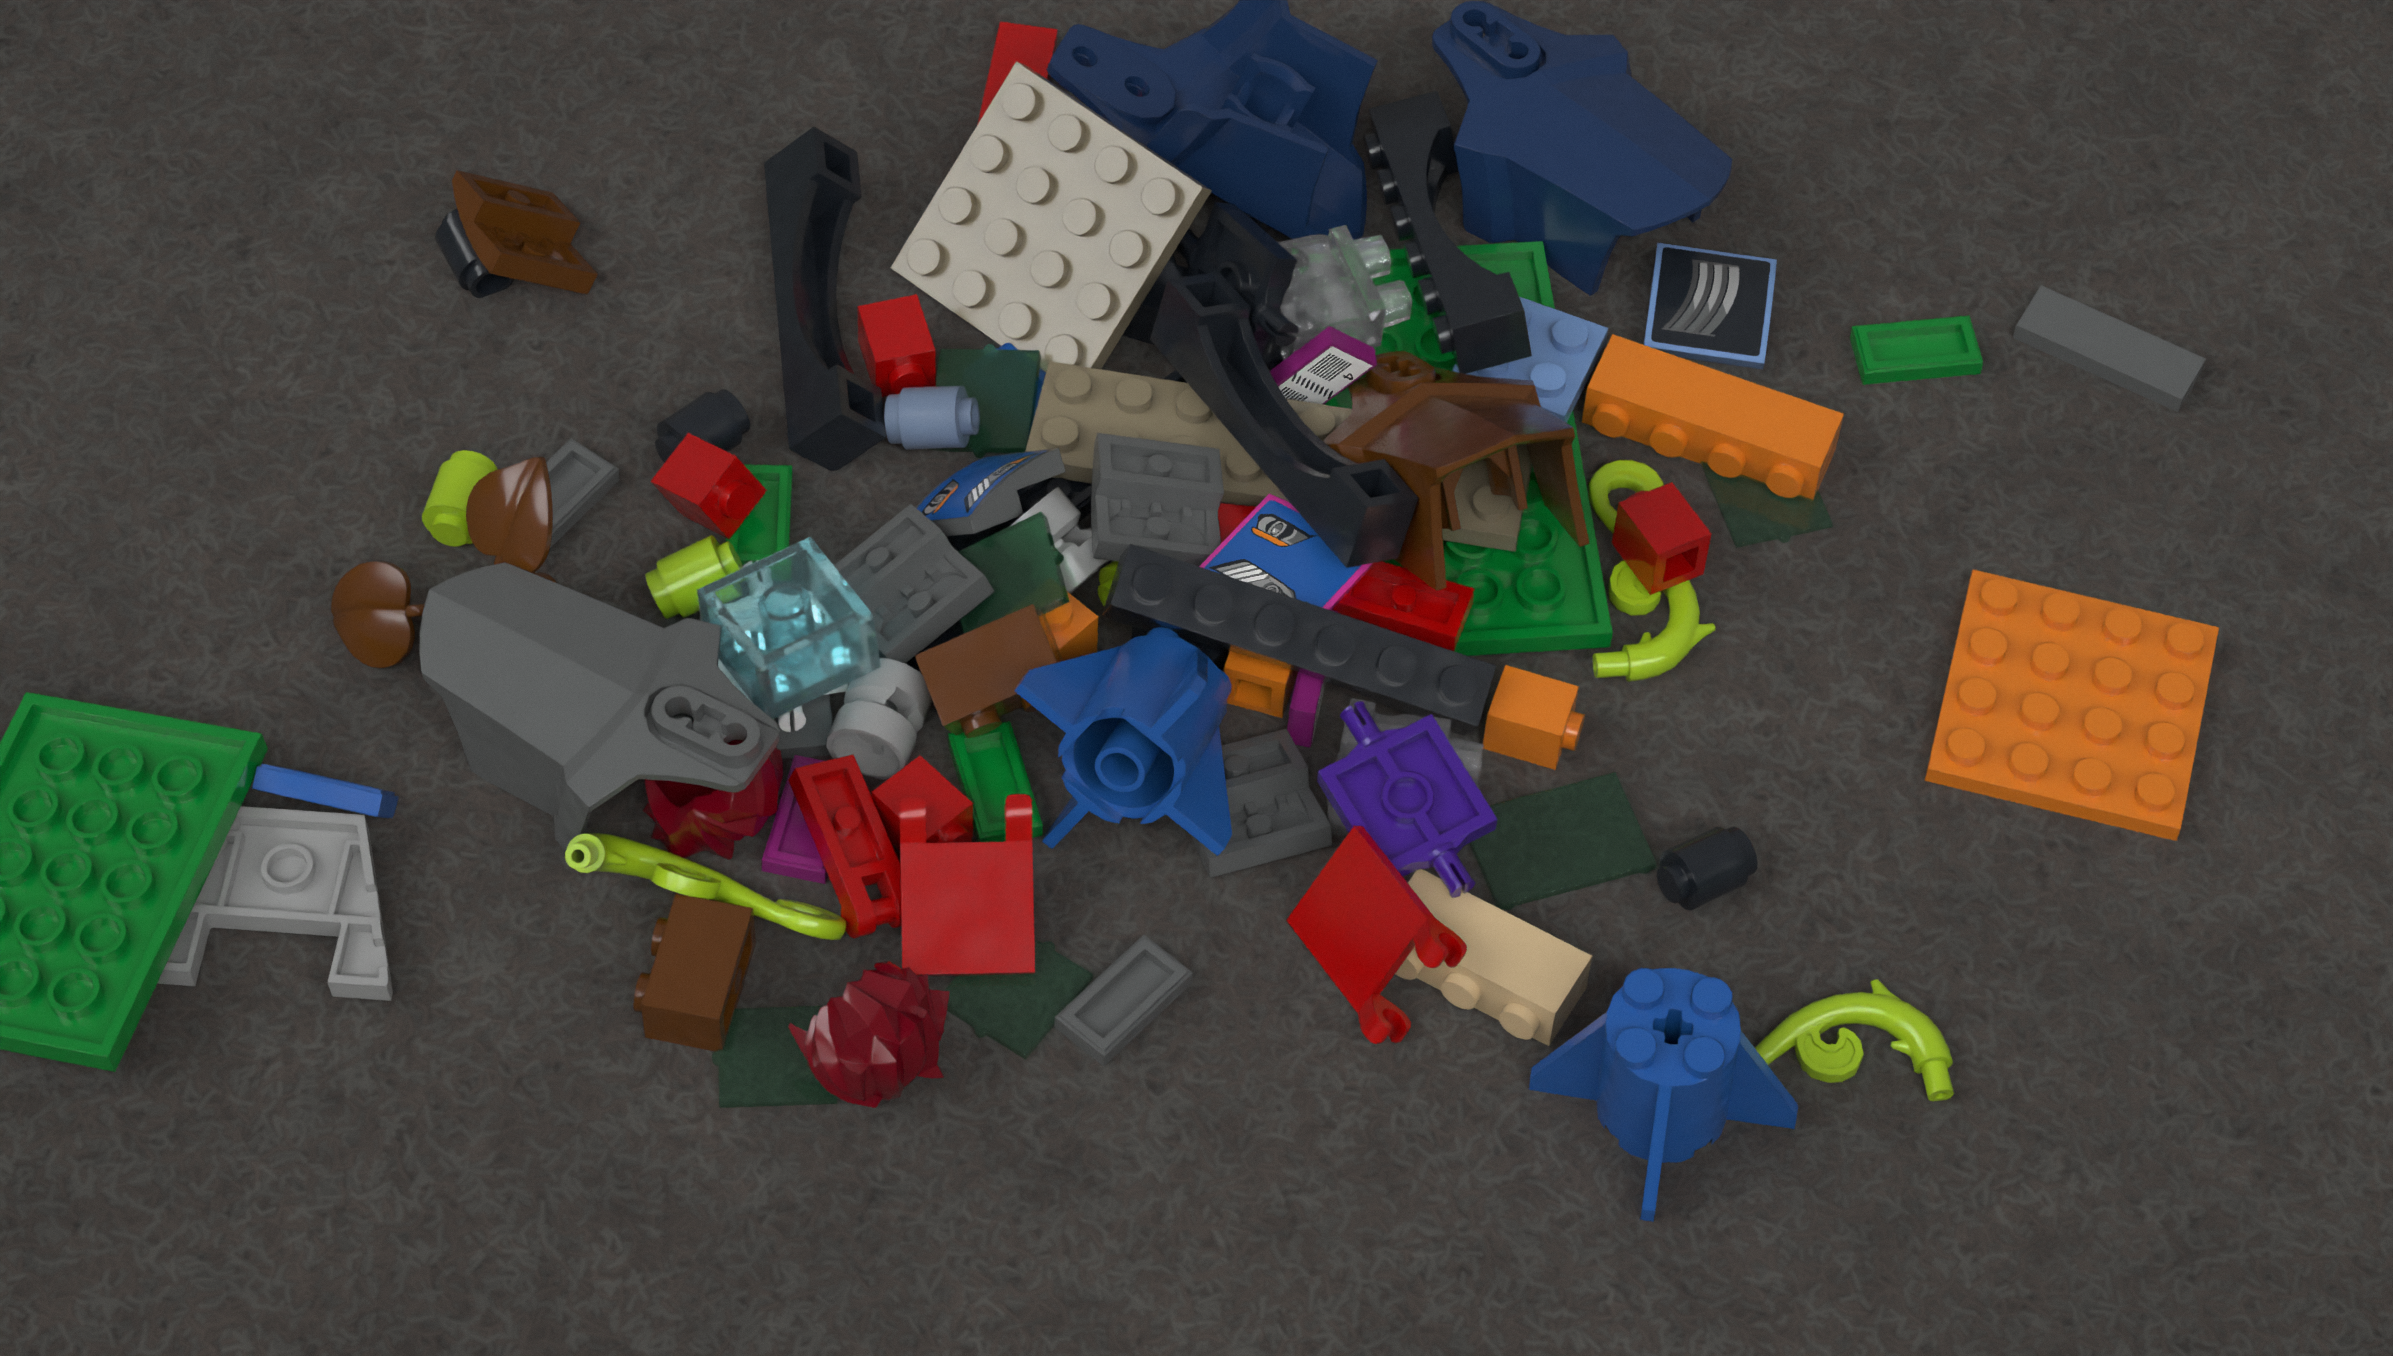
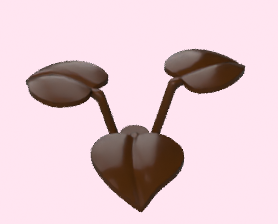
(505, 517)

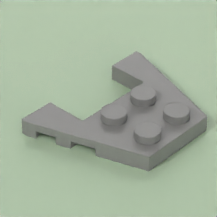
(298, 878)

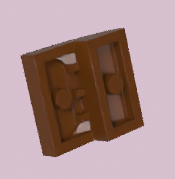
(521, 232)

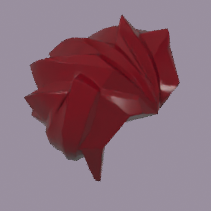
(709, 819)
(876, 1035)

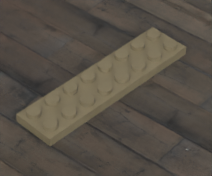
(1089, 401)

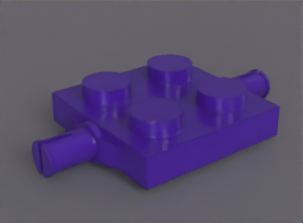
(1409, 796)

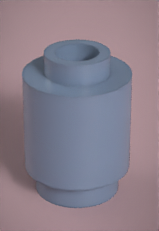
(931, 417)

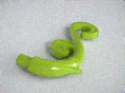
(1663, 652)
(624, 856)
(1840, 1061)

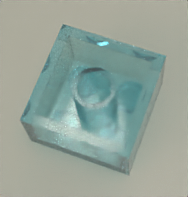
(790, 628)

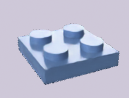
(1561, 358)

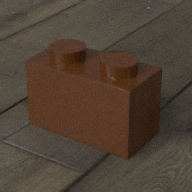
(978, 671)
(696, 972)

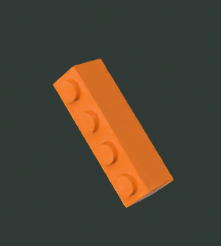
(1711, 418)

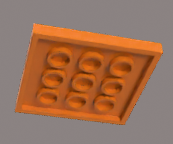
(2073, 705)

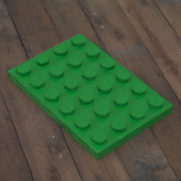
(101, 863)

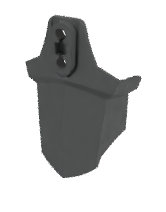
(580, 697)

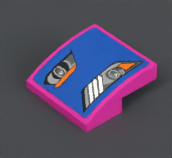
(1284, 555)

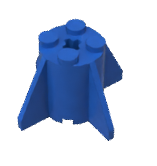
(1139, 735)
(1667, 1070)

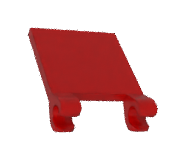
(967, 902)
(1363, 925)

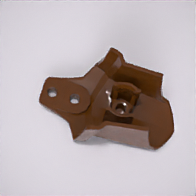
(1439, 422)

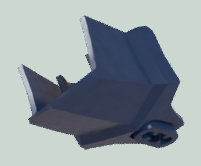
(1243, 107)
(1567, 142)

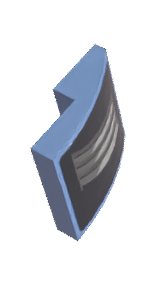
(1710, 305)

